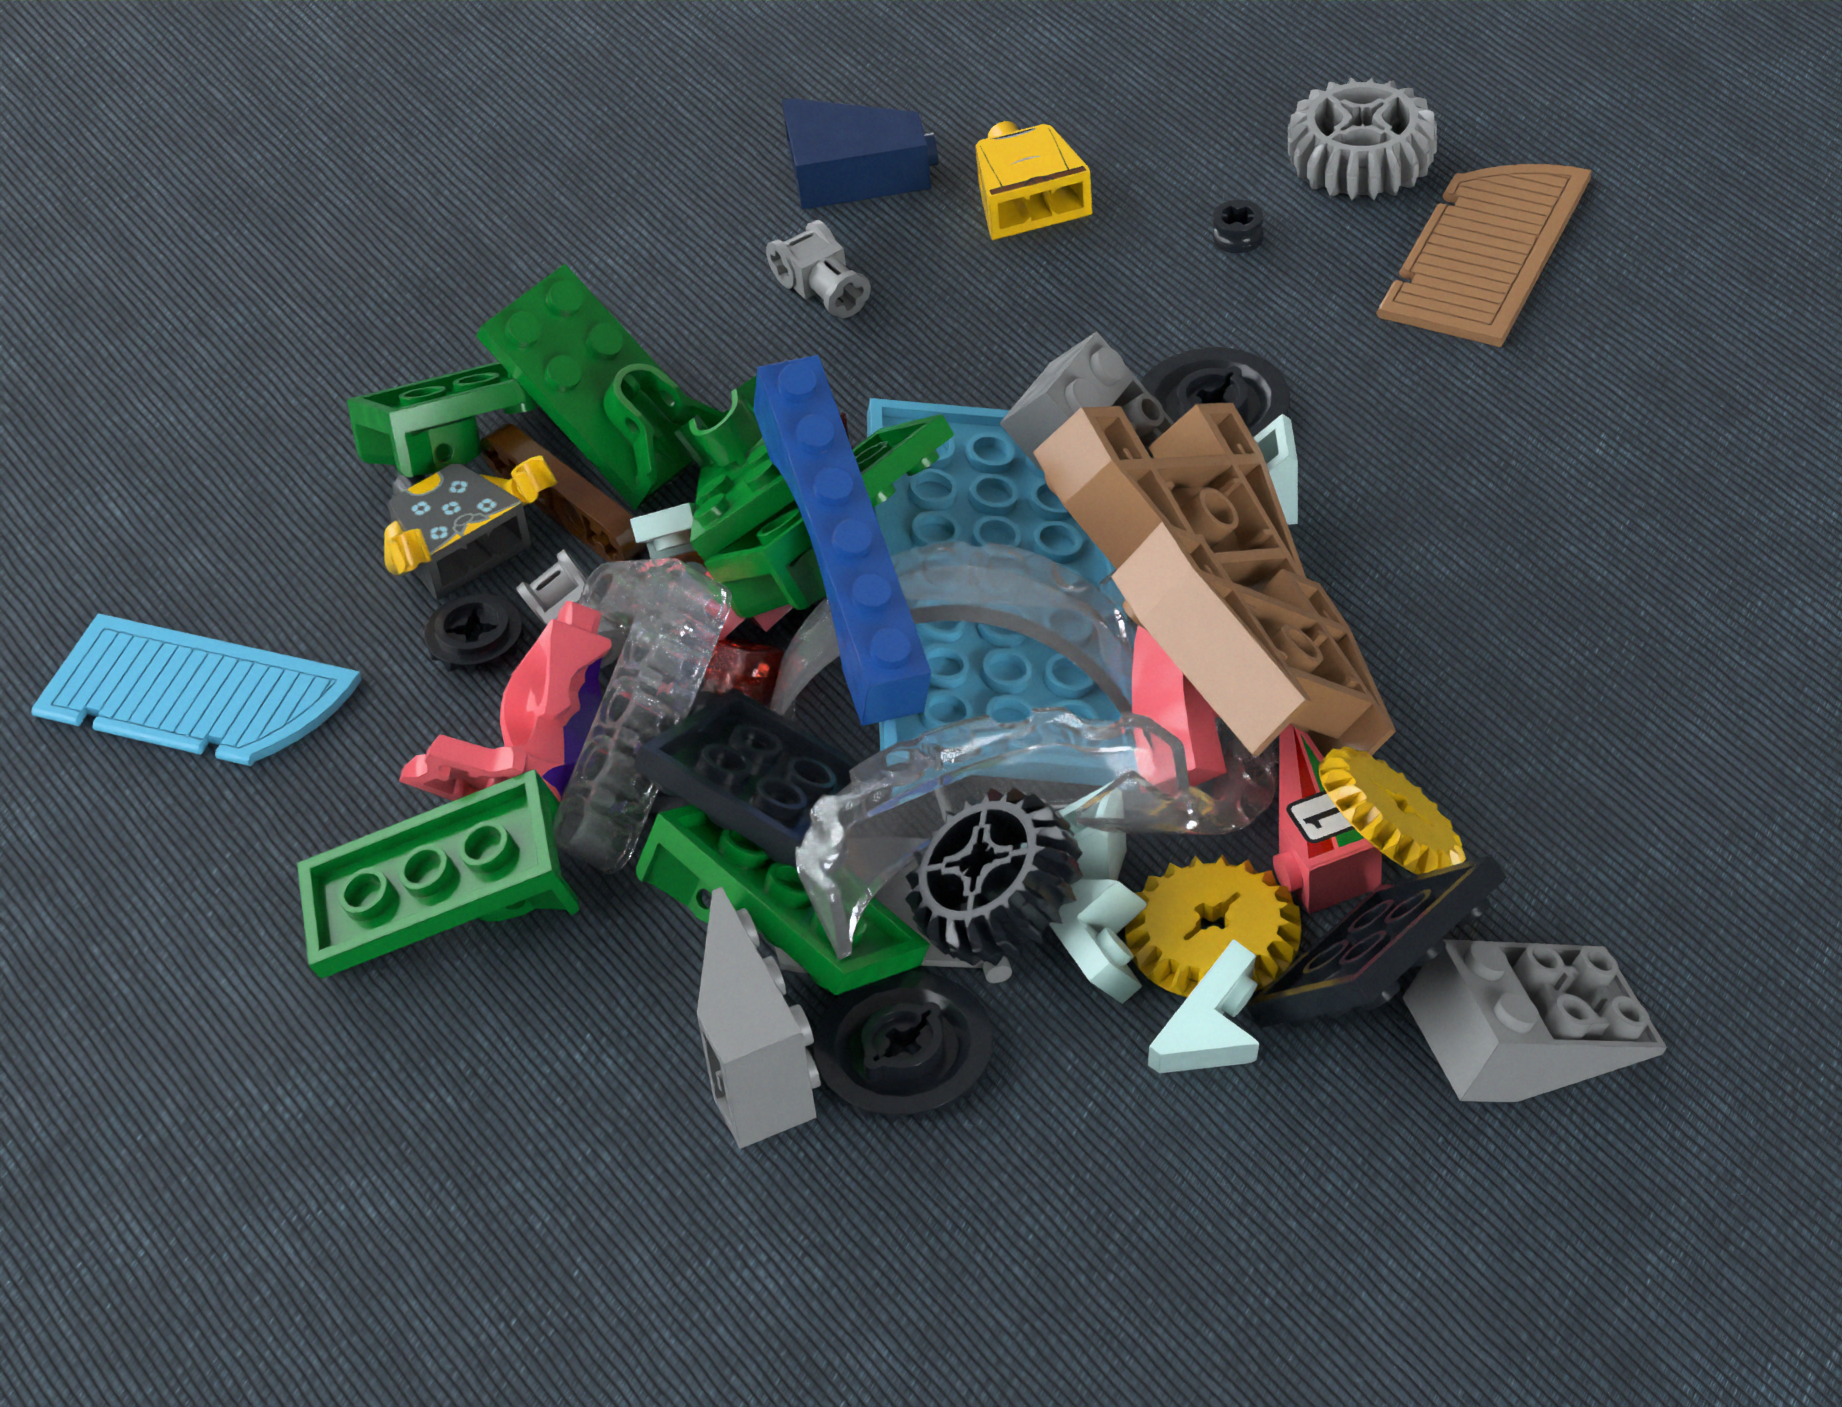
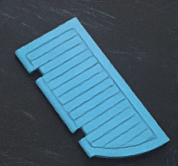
(192, 691)

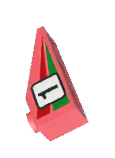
(1318, 847)

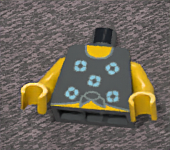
(460, 522)

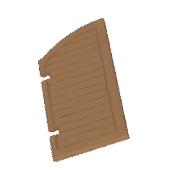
(1485, 251)

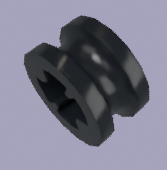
(1237, 226)

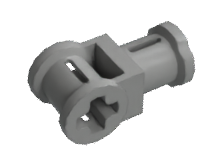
(817, 265)
(562, 584)

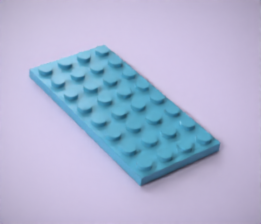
(982, 495)

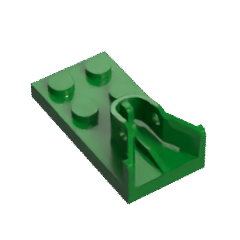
(596, 384)
(433, 418)
(736, 475)
(776, 558)
(695, 854)
(434, 875)

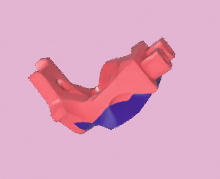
(541, 716)

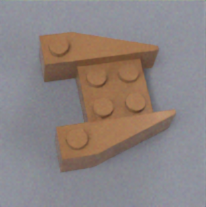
(1201, 479)
(1251, 652)

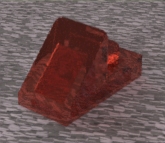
(743, 665)

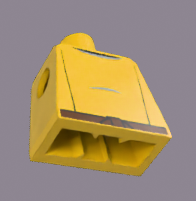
(1030, 179)

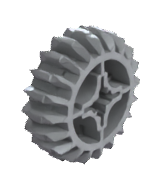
(1362, 138)

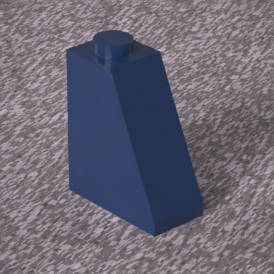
(855, 151)

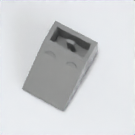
(1083, 377)
(1527, 1017)
(749, 1033)

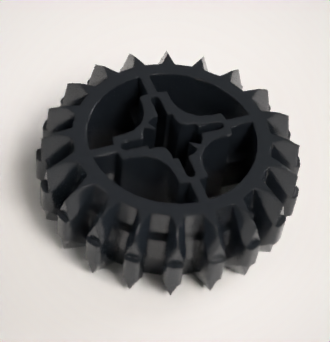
(1006, 888)

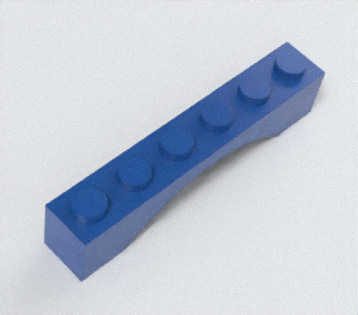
(867, 605)

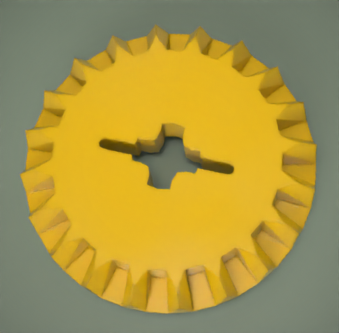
(1390, 811)
(1169, 935)

